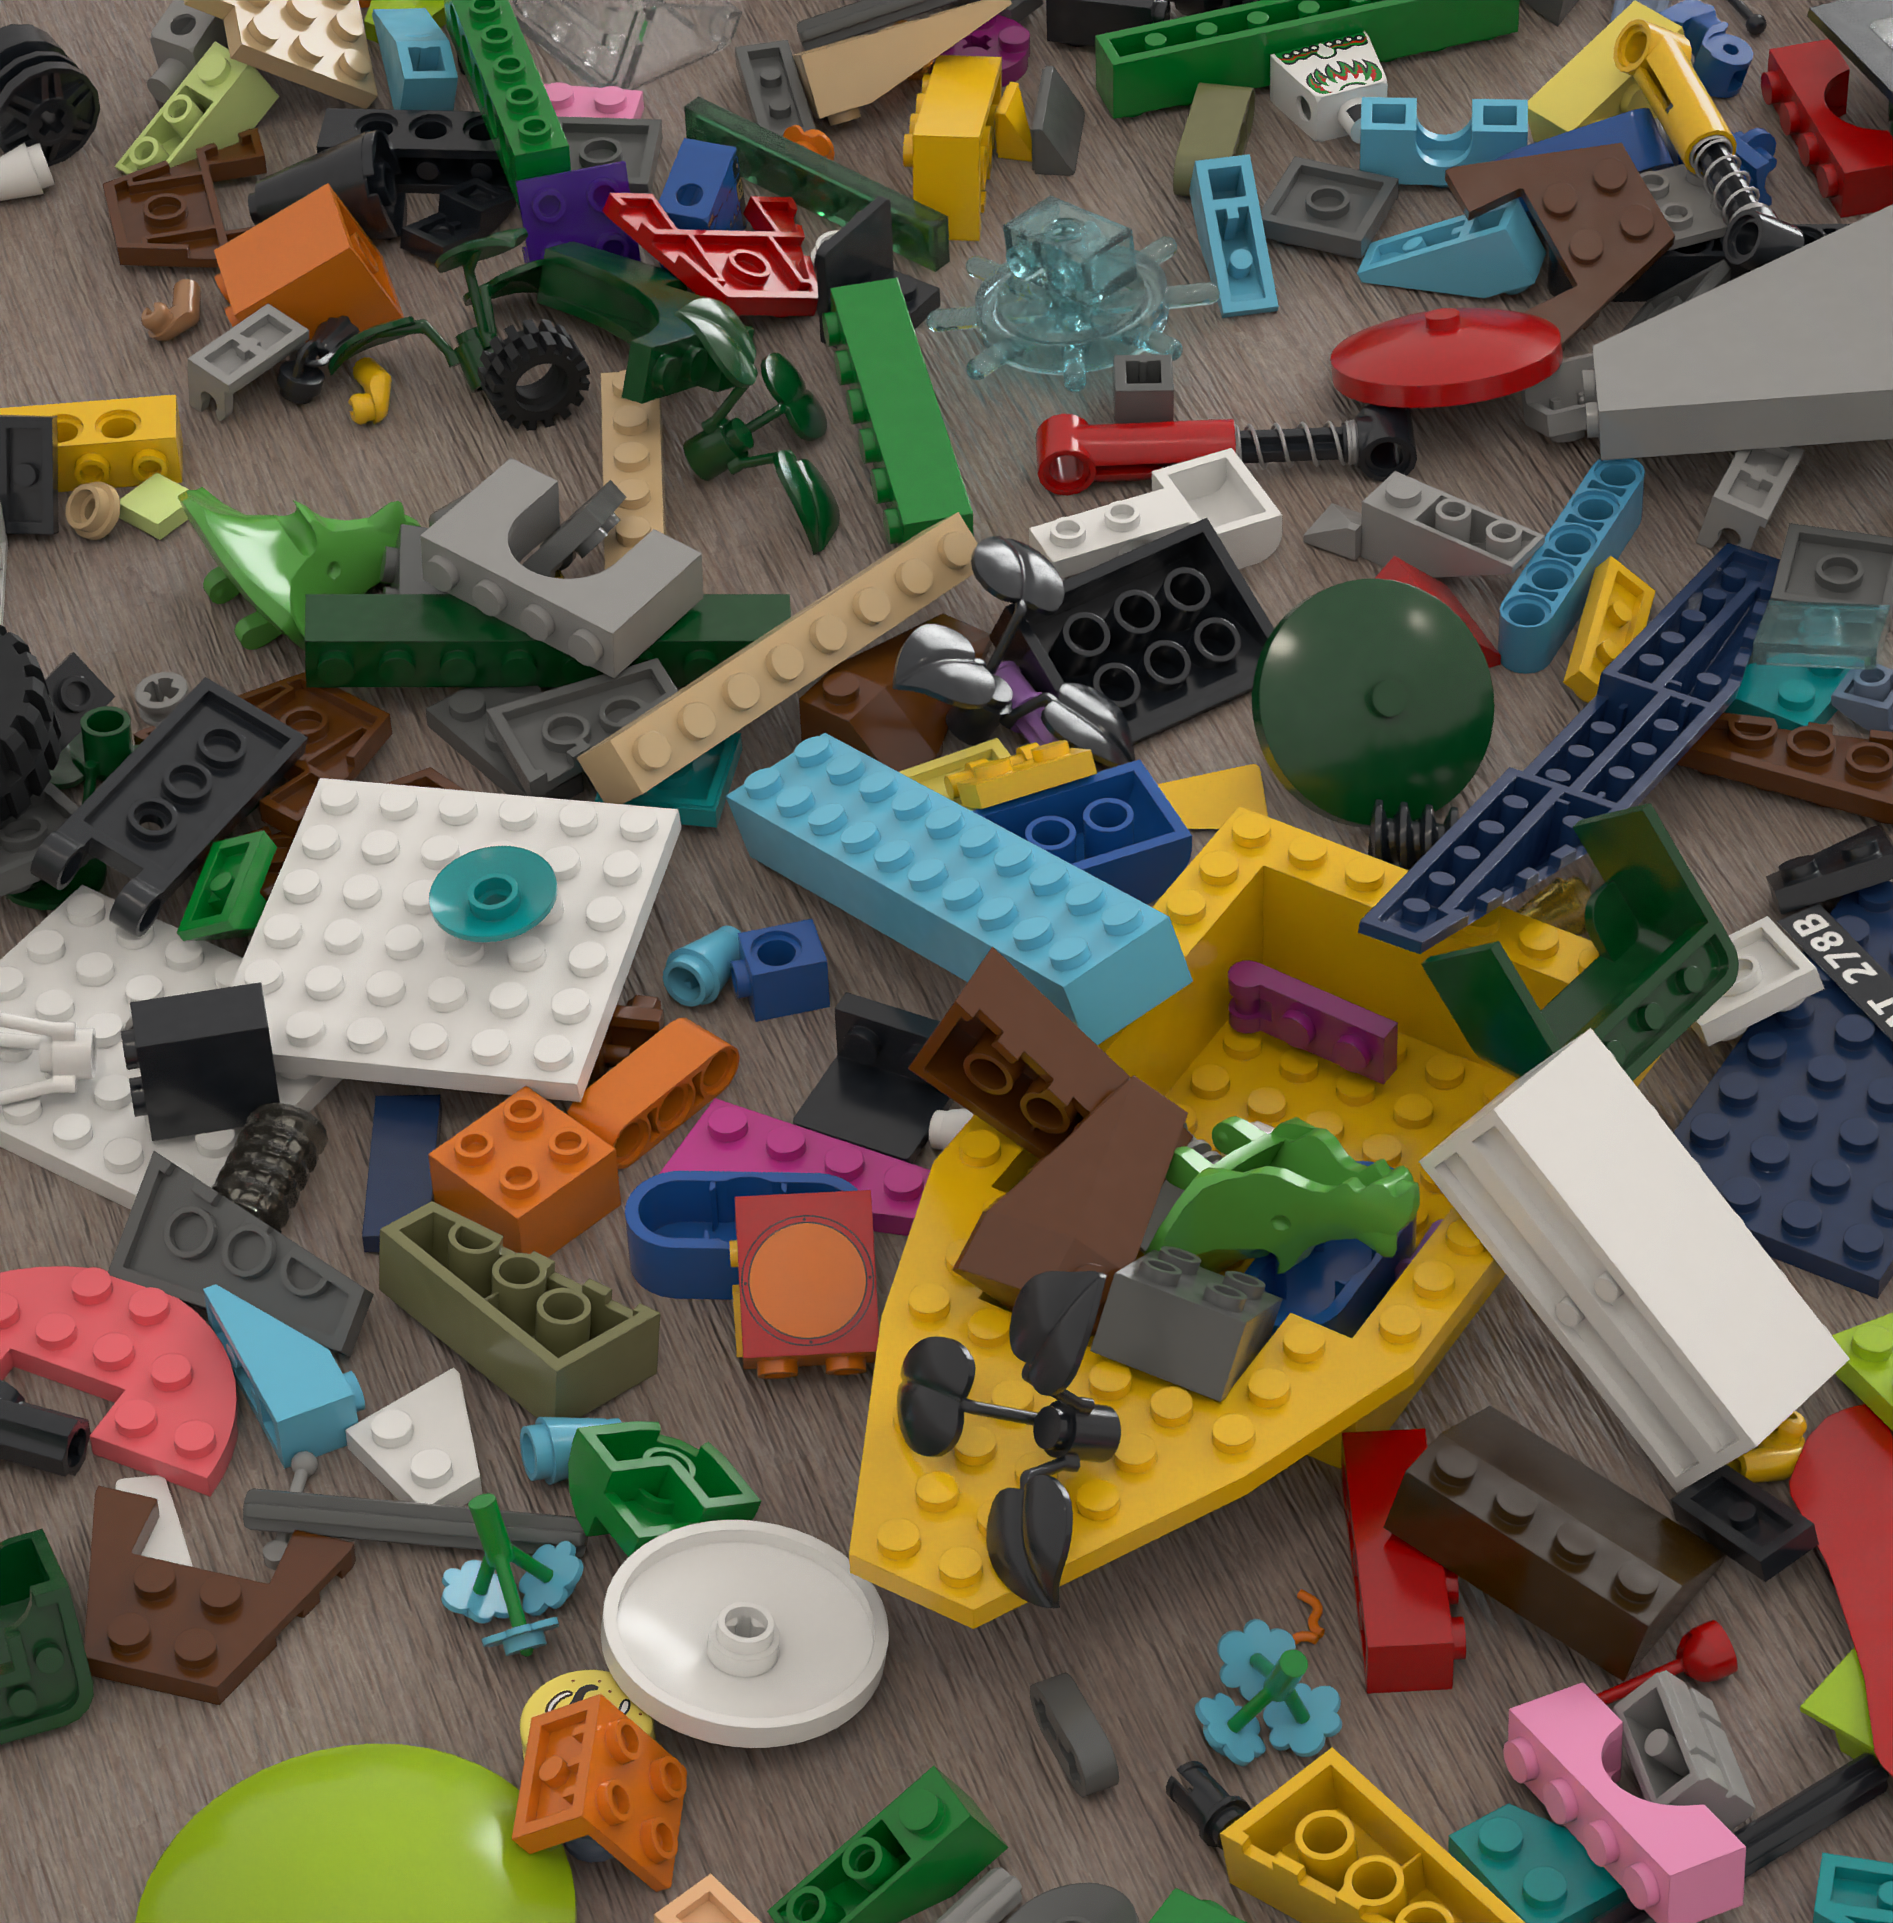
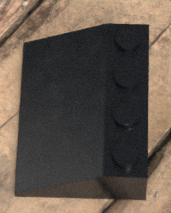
(1151, 631)

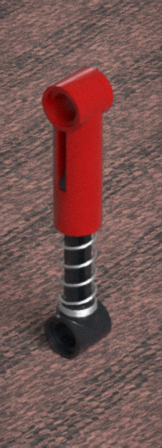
(1080, 453)

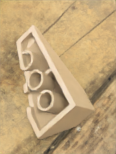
(866, 66)

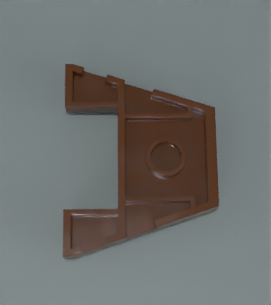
(173, 212)
(1589, 212)
(340, 742)
(184, 1624)

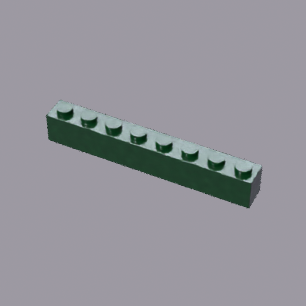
(454, 644)

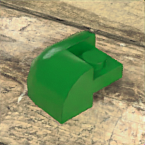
(645, 1483)

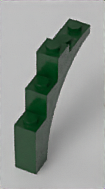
(637, 306)

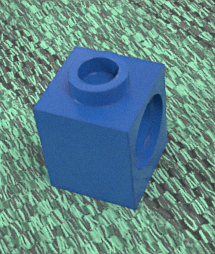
(781, 970)

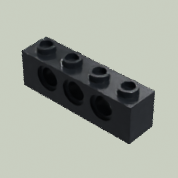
(431, 145)

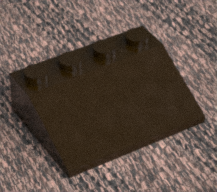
(1551, 1539)

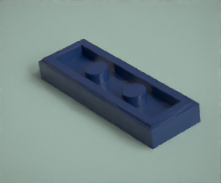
(399, 1166)

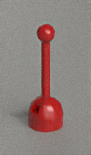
(1699, 1655)

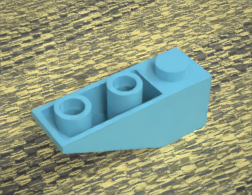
(416, 59)

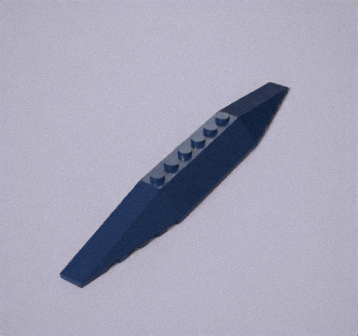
(1607, 759)

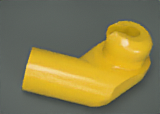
(1776, 1454)

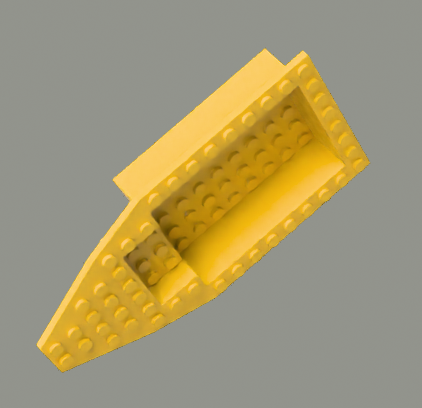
(1297, 908)

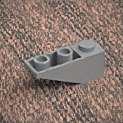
(1440, 532)

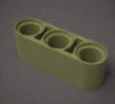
(1215, 128)

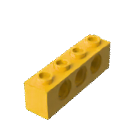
(114, 440)

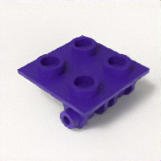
(570, 209)

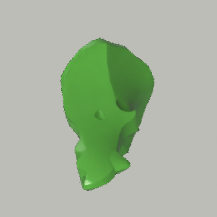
(286, 557)
(1281, 1197)

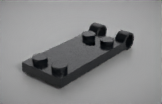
(191, 779)

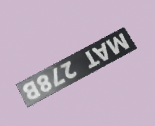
(1844, 962)

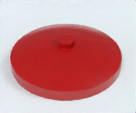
(1446, 358)

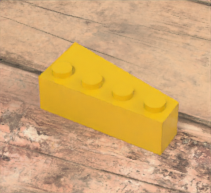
(955, 139)
(1347, 1854)

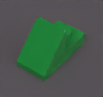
(228, 890)

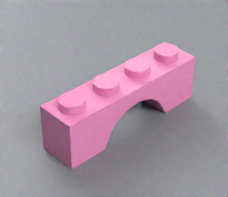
(1666, 1857)

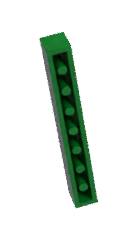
(1232, 46)

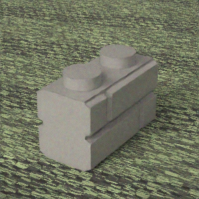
(1681, 1750)

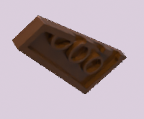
(1801, 762)

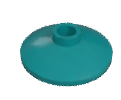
(493, 894)

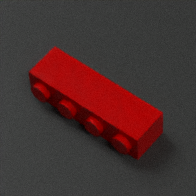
(1397, 1589)

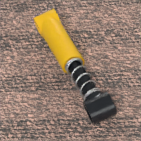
(1703, 141)

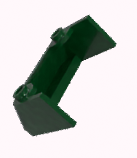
(1655, 972)

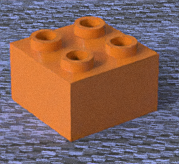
(527, 1174)

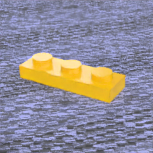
(1611, 619)

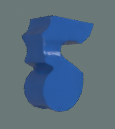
(1718, 57)

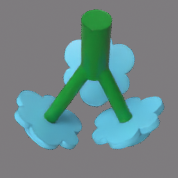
(483, 1594)
(1268, 1675)

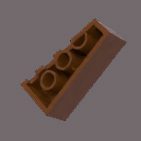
(1017, 1060)

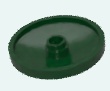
(1372, 700)

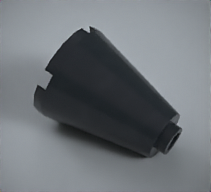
(357, 171)

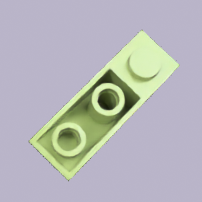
(207, 107)

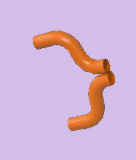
(1315, 1630)

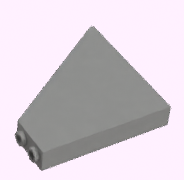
(1758, 361)

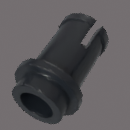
(1206, 1803)

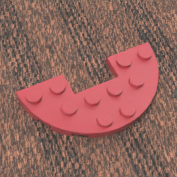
(134, 1349)

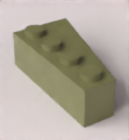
(514, 1317)

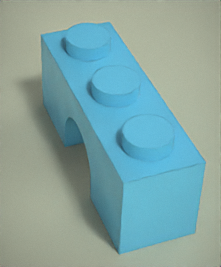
(1401, 148)

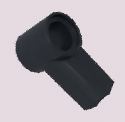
(40, 1435)

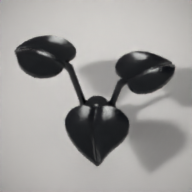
(945, 666)
(1050, 1332)

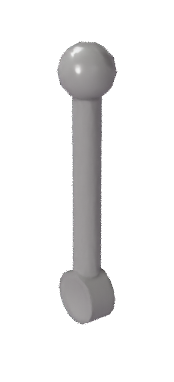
(303, 1465)

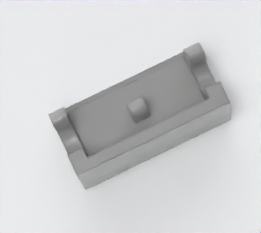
(241, 357)
(1749, 493)

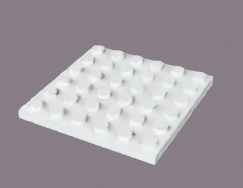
(382, 994)

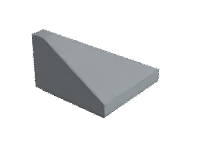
(1337, 532)

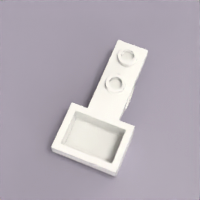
(1181, 494)

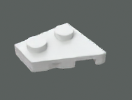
(422, 1445)

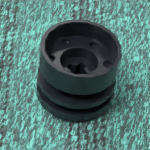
(43, 95)

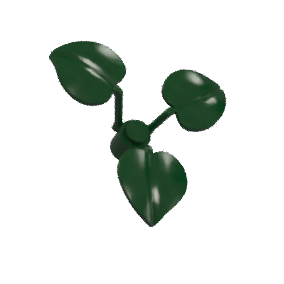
(473, 341)
(726, 442)
(89, 757)

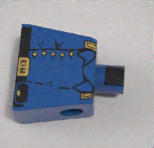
(705, 188)

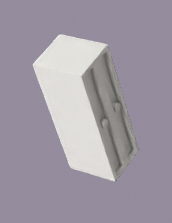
(1635, 1261)

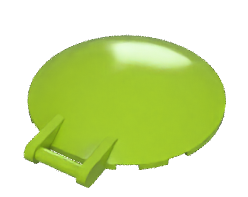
(360, 1842)

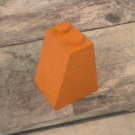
(309, 266)

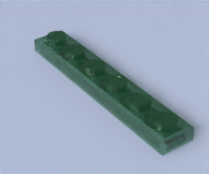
(819, 182)

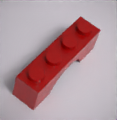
(1809, 93)

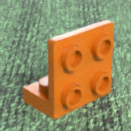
(602, 1779)

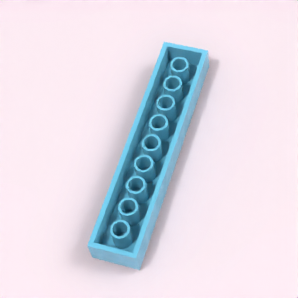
(957, 884)

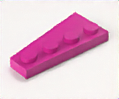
(749, 1141)

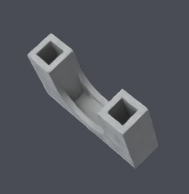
(593, 618)

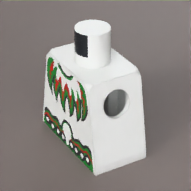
(1325, 84)

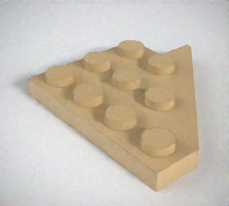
(301, 41)

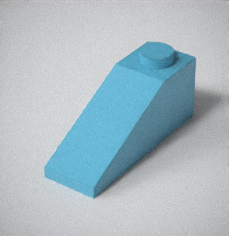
(1233, 235)
(1460, 256)
(285, 1378)

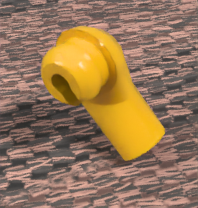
(377, 383)

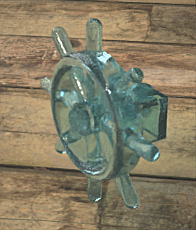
(1072, 278)

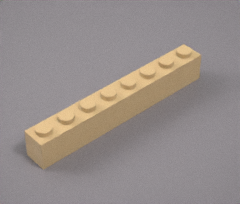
(780, 662)

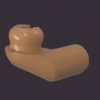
(170, 322)

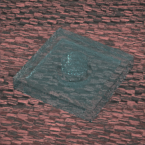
(1821, 635)

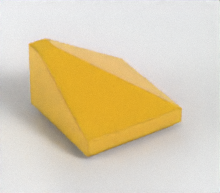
(1012, 126)

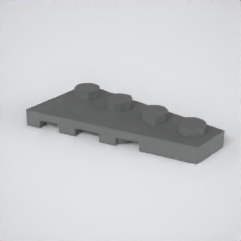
(194, 1237)

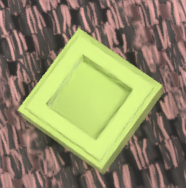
(154, 506)

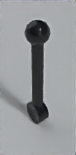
(1755, 23)

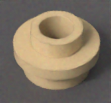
(93, 510)

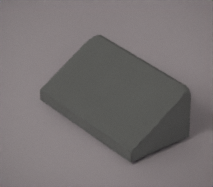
(1056, 126)

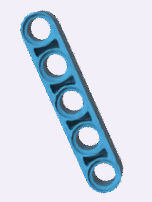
(1558, 577)

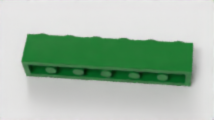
(896, 409)

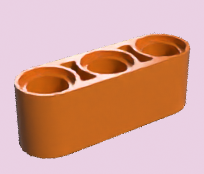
(656, 1089)

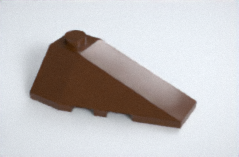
(865, 712)

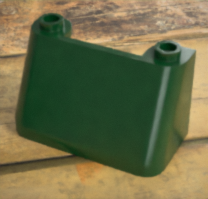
(41, 1645)

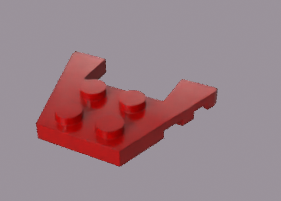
(743, 269)

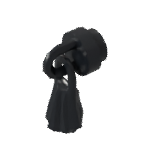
(302, 378)

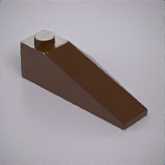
(1082, 1201)

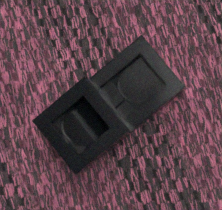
(464, 214)

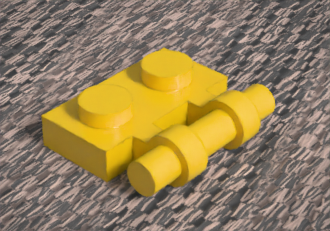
(1022, 774)

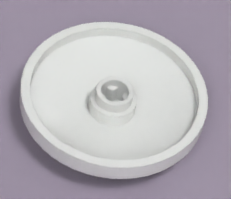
(744, 1634)

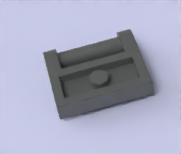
(578, 533)

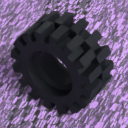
(519, 354)

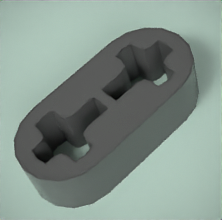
(1074, 1734)

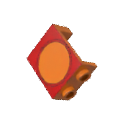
(807, 1282)

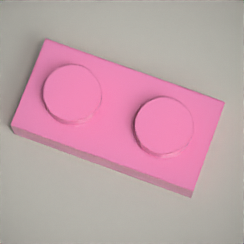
(595, 101)

